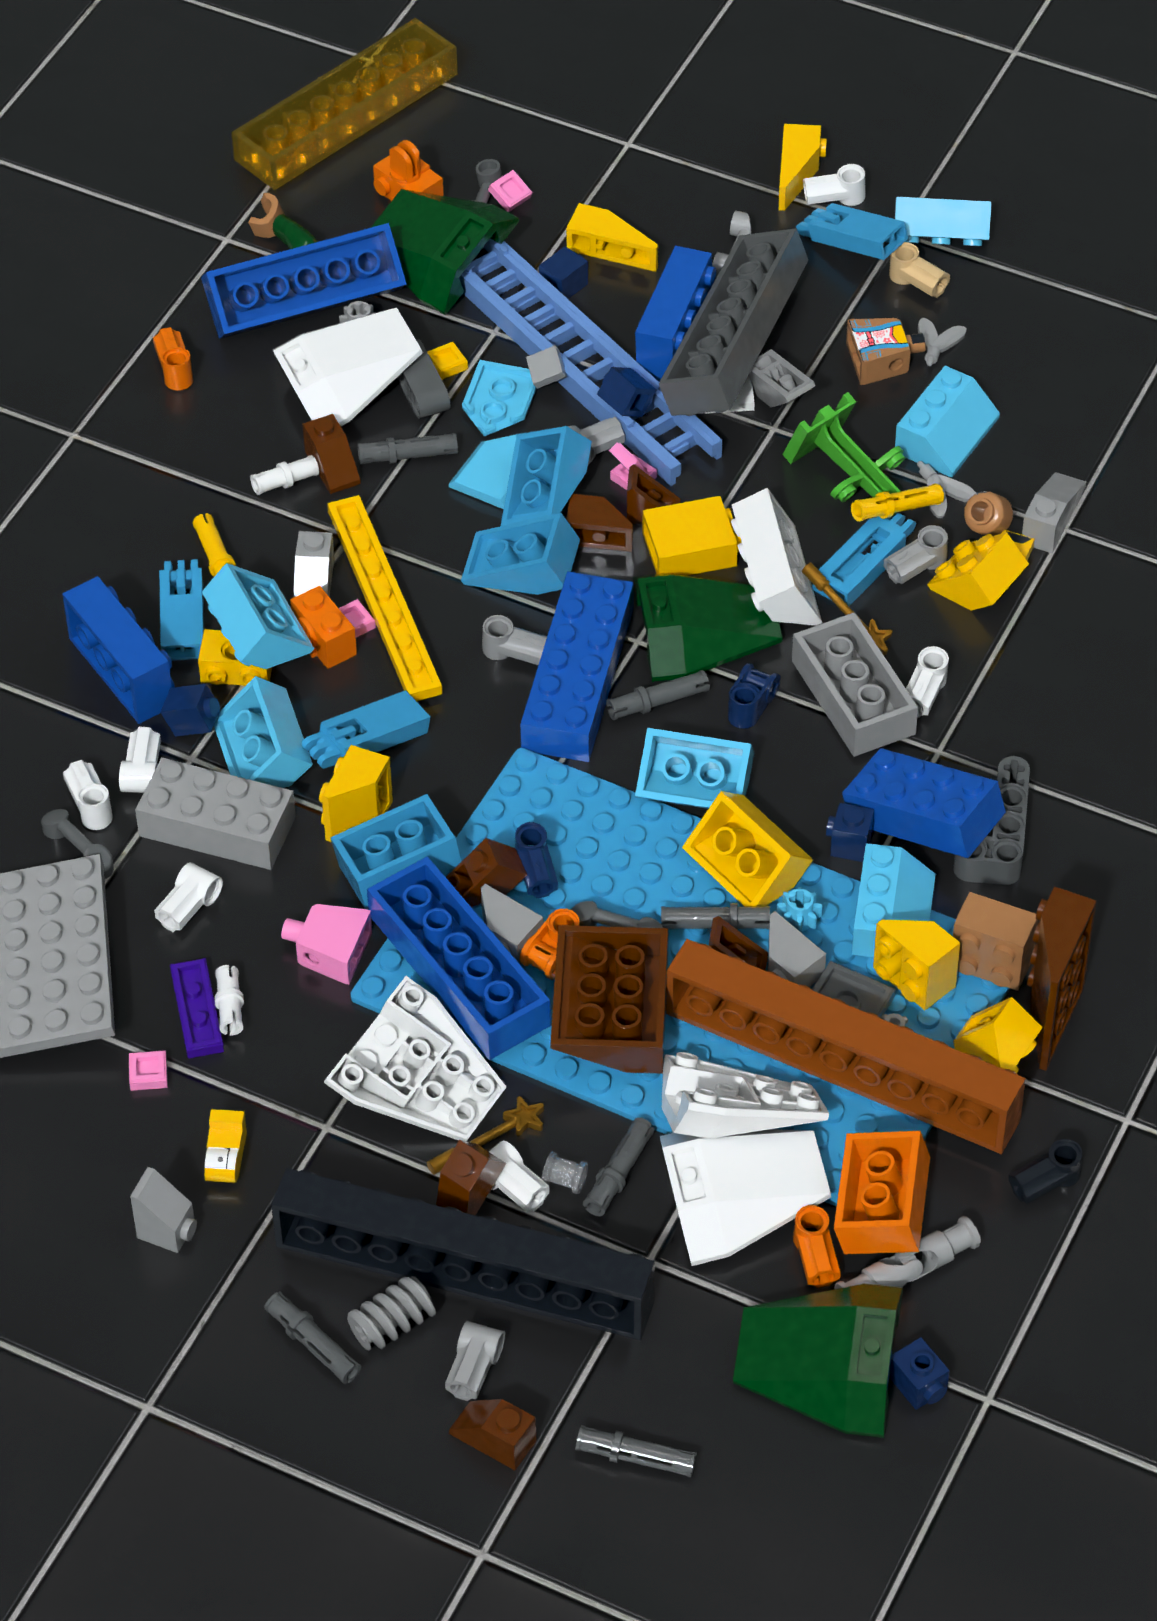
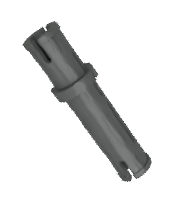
(401, 449)
(646, 698)
(703, 917)
(612, 1177)
(300, 1326)
(636, 1451)

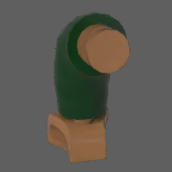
(279, 225)

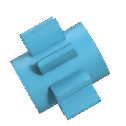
(800, 909)

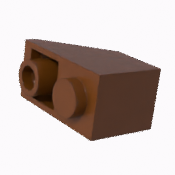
(490, 865)

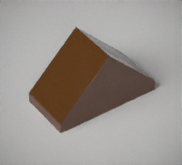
(644, 494)
(733, 943)

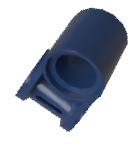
(751, 696)

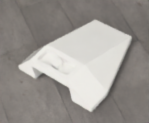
(348, 363)
(418, 1067)
(727, 1101)
(741, 1186)

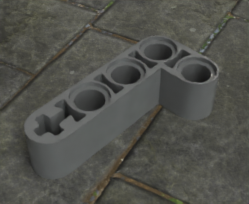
(1001, 856)

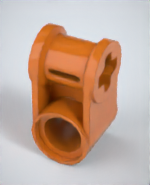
(542, 947)

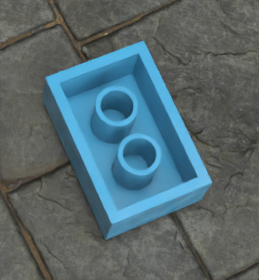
(393, 843)

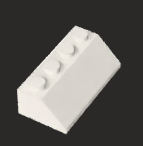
(774, 560)

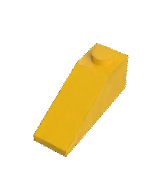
(799, 159)
(608, 237)

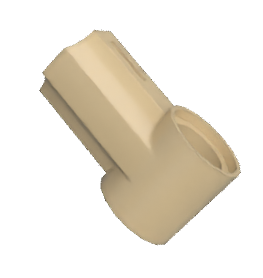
(910, 268)

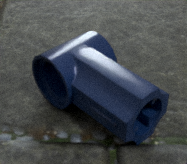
(536, 859)

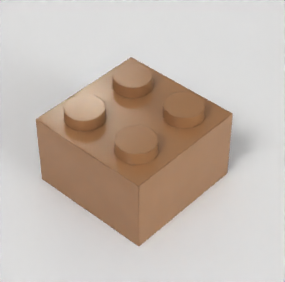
(994, 940)

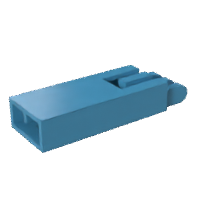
(854, 230)
(852, 571)
(181, 613)
(385, 724)

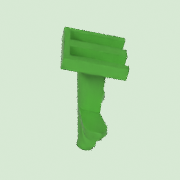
(829, 436)

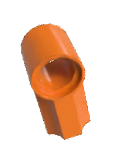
(173, 359)
(816, 1247)

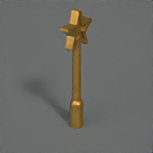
(822, 584)
(521, 1118)

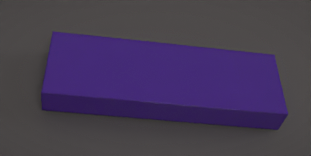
(196, 1008)

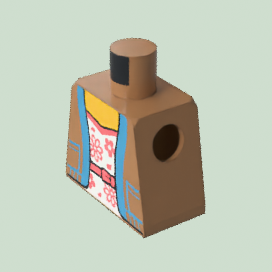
(881, 348)

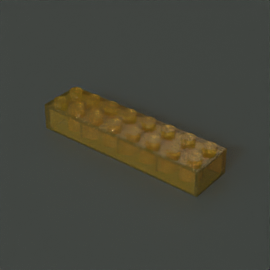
(344, 103)

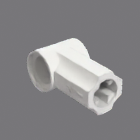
(845, 186)
(928, 678)
(140, 760)
(89, 795)
(191, 891)
(518, 1180)

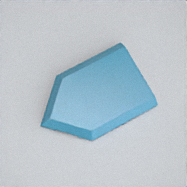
(498, 396)
(487, 471)

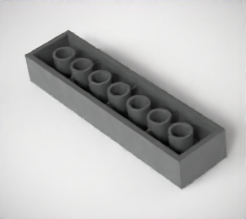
(733, 323)

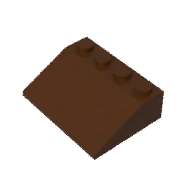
(1059, 965)
(611, 996)

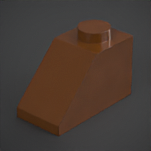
(332, 452)
(599, 523)
(468, 1177)
(496, 1430)

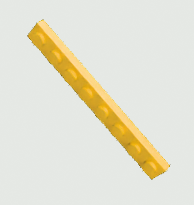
(384, 598)

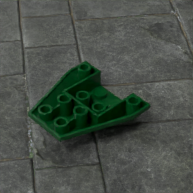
(440, 239)
(699, 623)
(824, 1355)

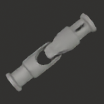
(937, 1250)

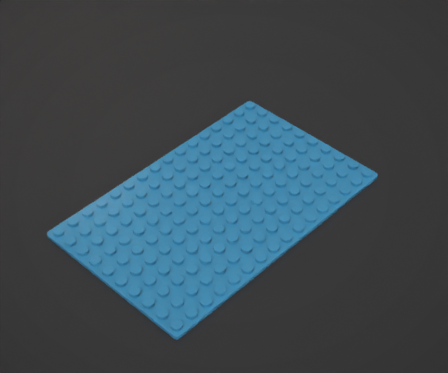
(631, 863)

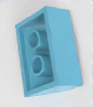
(944, 219)
(946, 422)
(255, 618)
(262, 735)
(692, 768)
(890, 888)

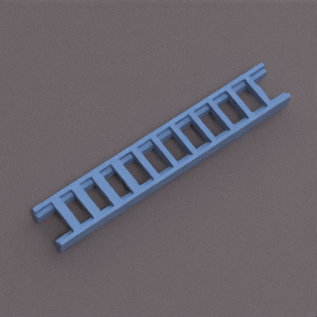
(579, 384)

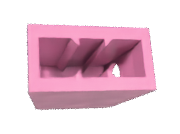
(330, 939)

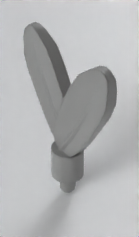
(936, 344)
(950, 487)

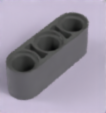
(424, 386)

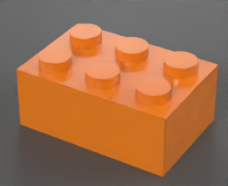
(882, 1192)

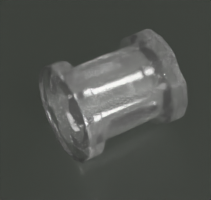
(565, 1172)

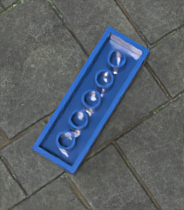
(303, 280)
(577, 666)
(459, 958)

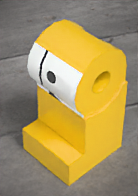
(225, 1145)

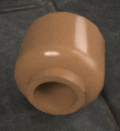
(988, 513)

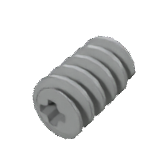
(390, 1311)

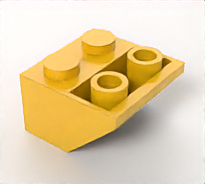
(979, 571)
(356, 791)
(916, 959)
(999, 1034)

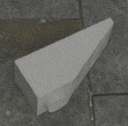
(777, 379)
(1052, 510)

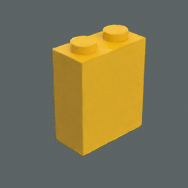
(691, 537)

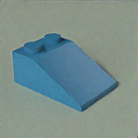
(544, 473)
(523, 556)

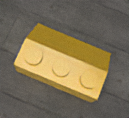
(746, 851)

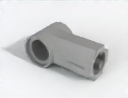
(603, 435)
(922, 554)
(504, 641)
(476, 1351)

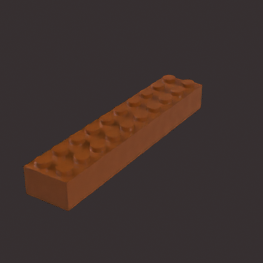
(845, 1045)

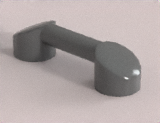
(487, 173)
(58, 825)
(591, 915)

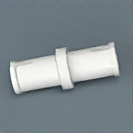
(284, 474)
(229, 1000)

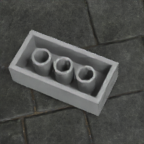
(854, 684)
(216, 813)

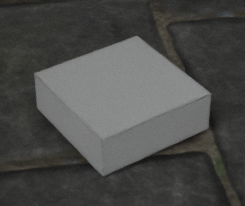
(546, 366)

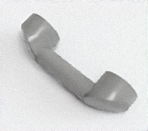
(739, 226)

